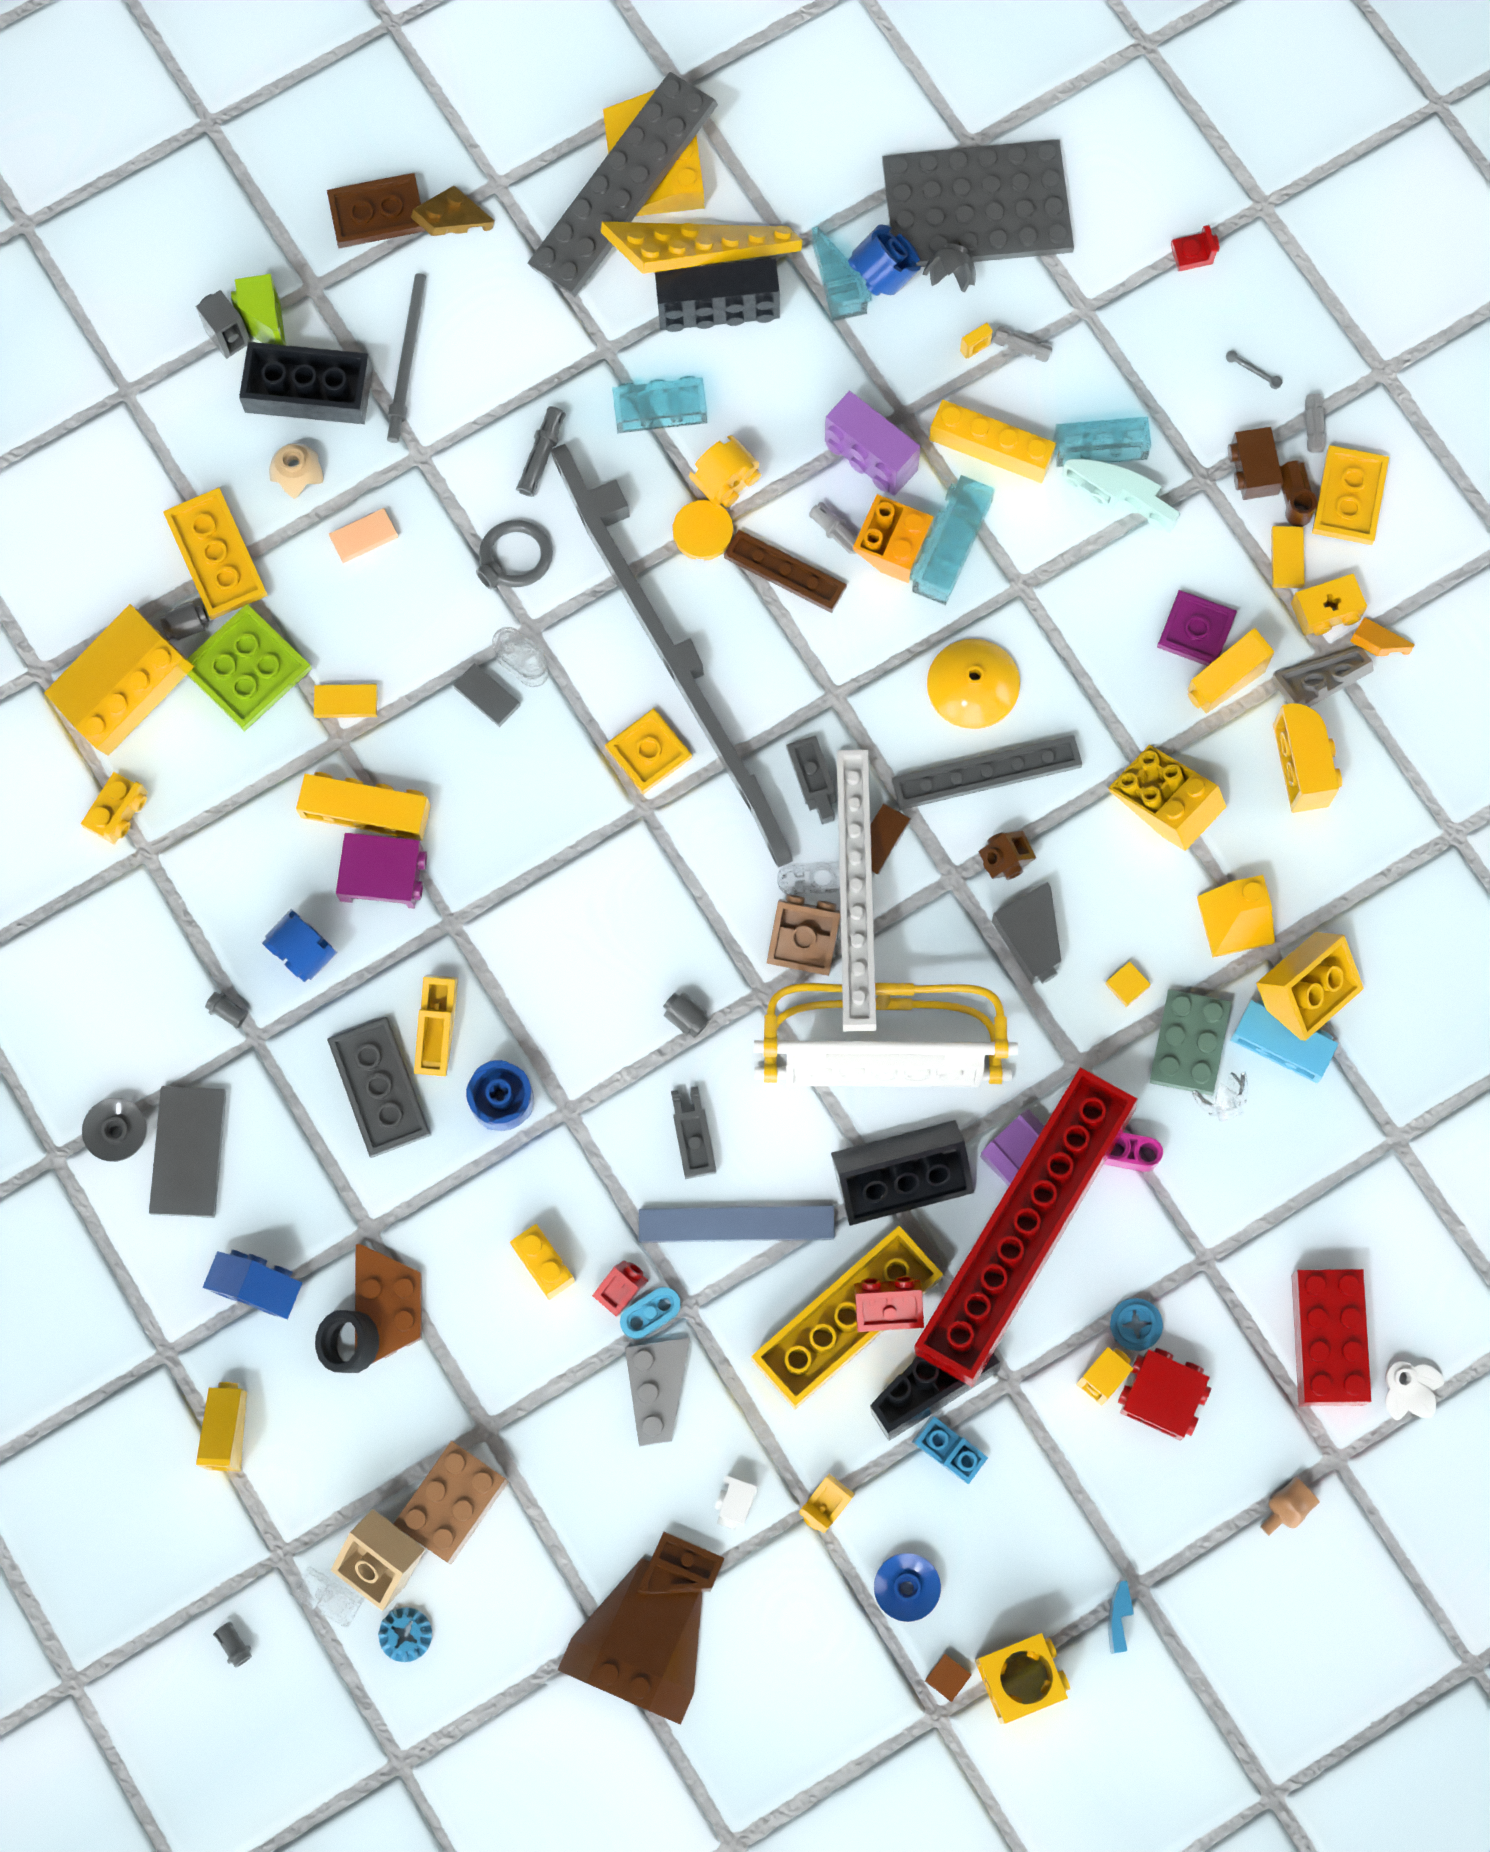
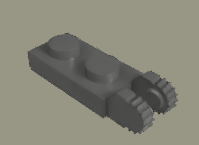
(693, 1137)

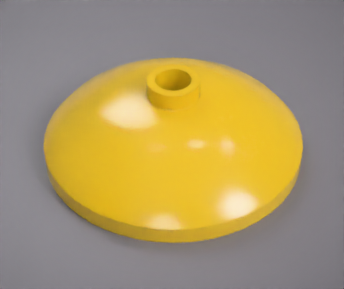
(969, 701)

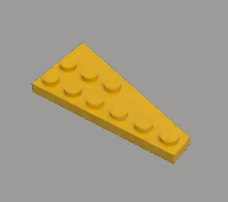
(677, 246)

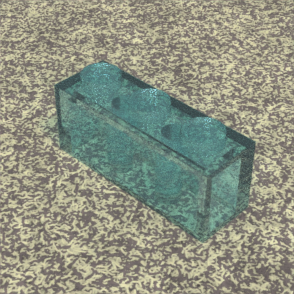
(659, 404)
(1103, 440)

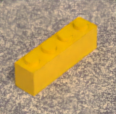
(992, 441)
(363, 806)

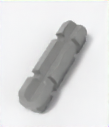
(1022, 344)
(1315, 423)

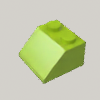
(259, 308)

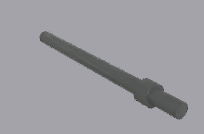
(398, 410)

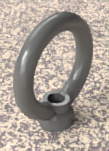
(491, 573)

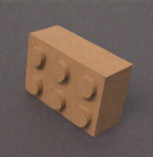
(451, 1502)

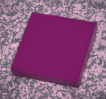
(1196, 628)

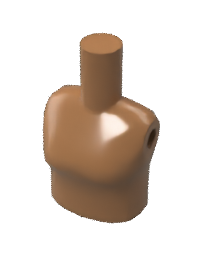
(1290, 1506)

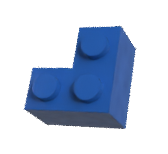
(251, 1282)

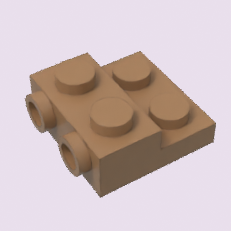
(804, 935)

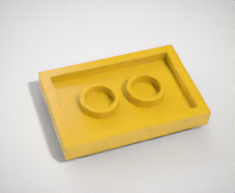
(1350, 495)

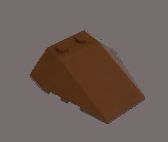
(640, 1647)

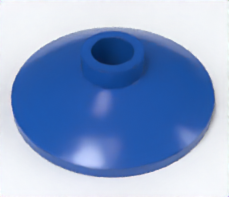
(920, 1574)

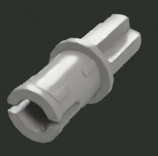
(834, 527)

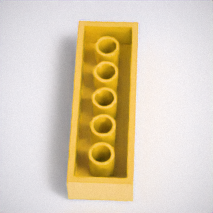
(826, 1333)

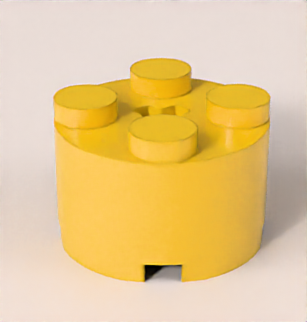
(725, 472)

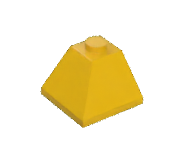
(1237, 916)

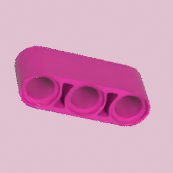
(1130, 1158)

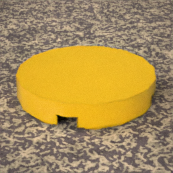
(702, 530)

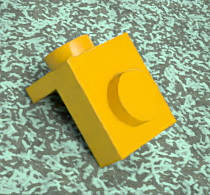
(826, 1504)

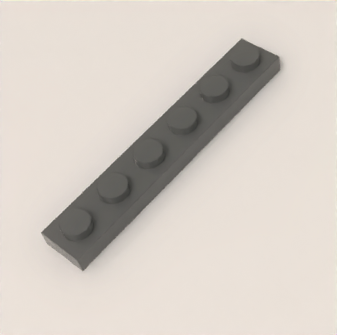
(986, 772)

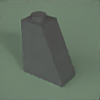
(1031, 933)

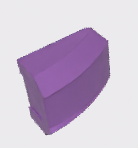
(1012, 1146)

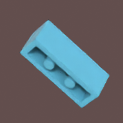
(1271, 1039)

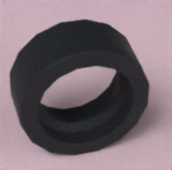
(366, 1341)

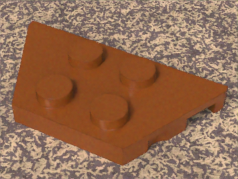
(390, 1297)

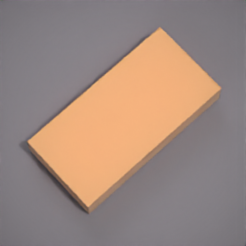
(363, 535)

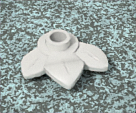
(1415, 1393)

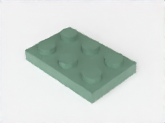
(1190, 1042)

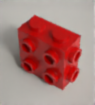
(1165, 1393)

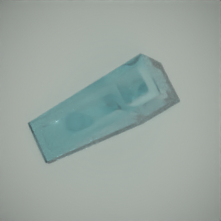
(842, 284)

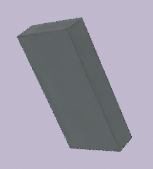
(486, 695)

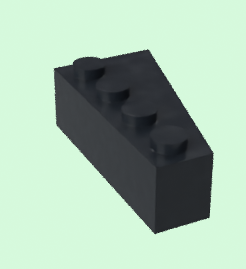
(919, 1393)

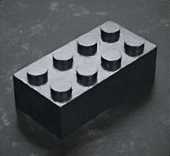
(718, 295)
(306, 383)

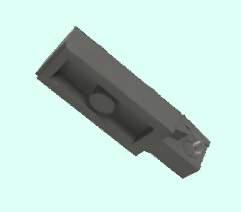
(813, 777)

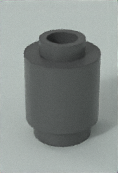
(184, 621)
(686, 1014)

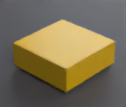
(976, 341)
(1127, 984)

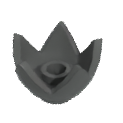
(952, 260)

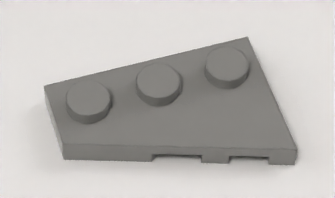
(1323, 677)
(655, 1386)

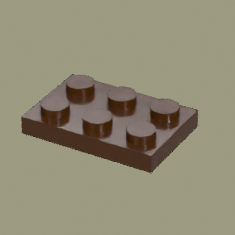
(374, 210)

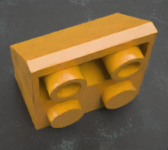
(893, 537)

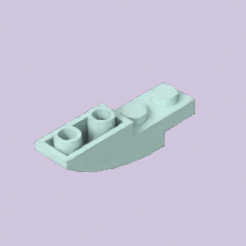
(1113, 483)

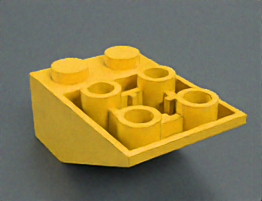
(1169, 796)

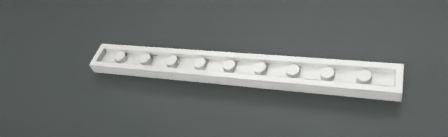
(856, 891)

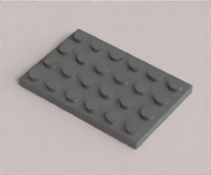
(984, 198)

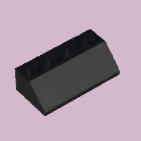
(903, 1172)

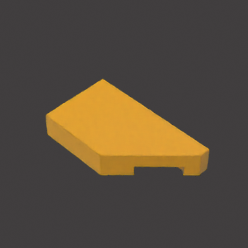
(1379, 639)

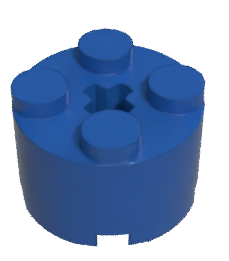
(885, 261)
(299, 944)
(517, 1092)

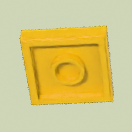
(648, 751)

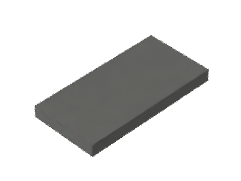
(378, 1087)
(187, 1152)

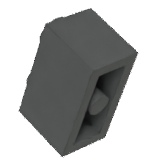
(222, 324)

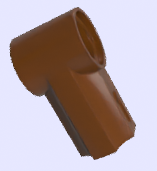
(1297, 491)

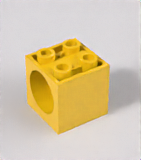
(1011, 1707)

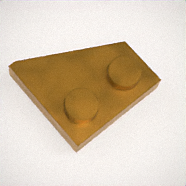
(450, 213)

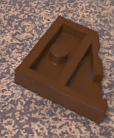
(680, 1568)

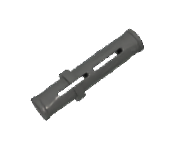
(545, 440)

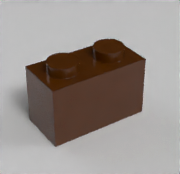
(1255, 463)

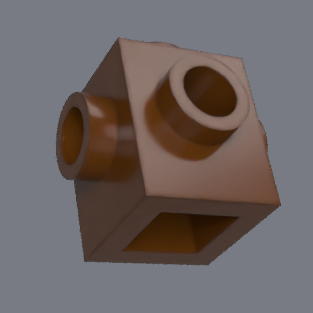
(1007, 854)

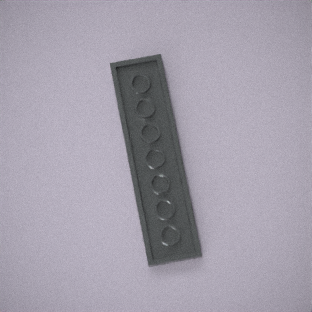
(622, 182)

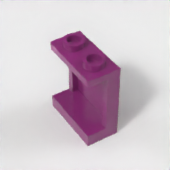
(381, 869)

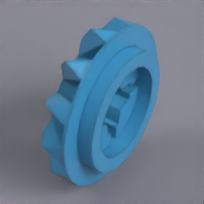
(1146, 1313)
(420, 1630)

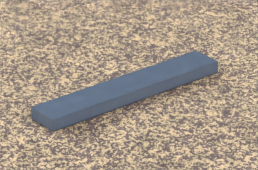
(736, 1224)

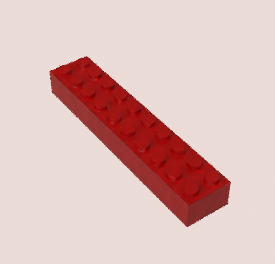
(1025, 1227)

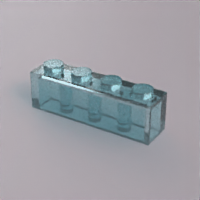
(952, 540)

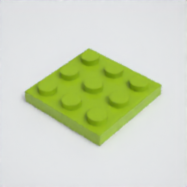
(246, 667)

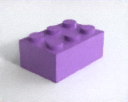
(871, 444)

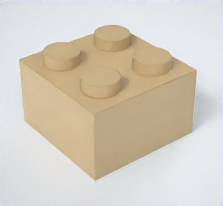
(377, 1559)

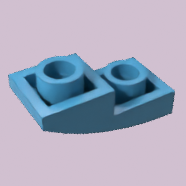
(950, 1449)

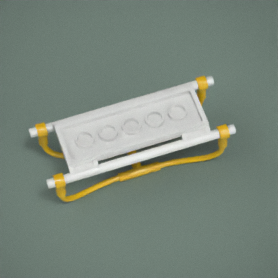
(886, 1061)

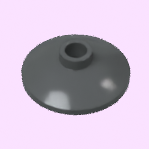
(103, 1119)

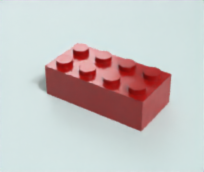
(1331, 1337)

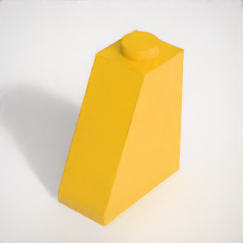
(1230, 672)
(223, 1429)

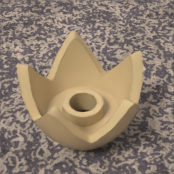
(295, 478)

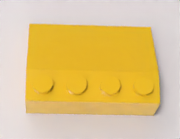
(683, 183)
(118, 680)

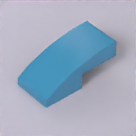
(1120, 1607)

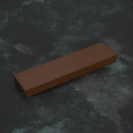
(785, 571)

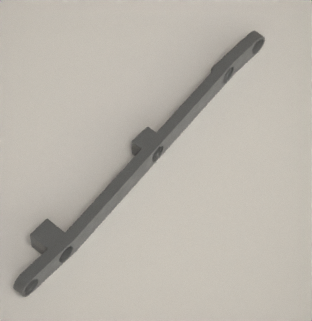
(607, 506)

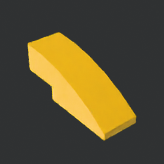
(435, 1025)

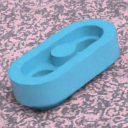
(648, 1311)

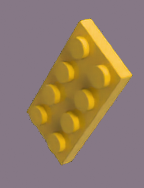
(215, 553)

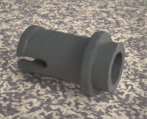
(226, 1010)
(232, 1645)

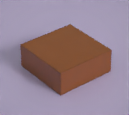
(948, 1678)

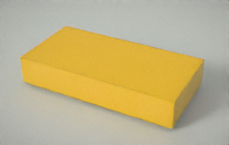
(1287, 557)
(345, 701)

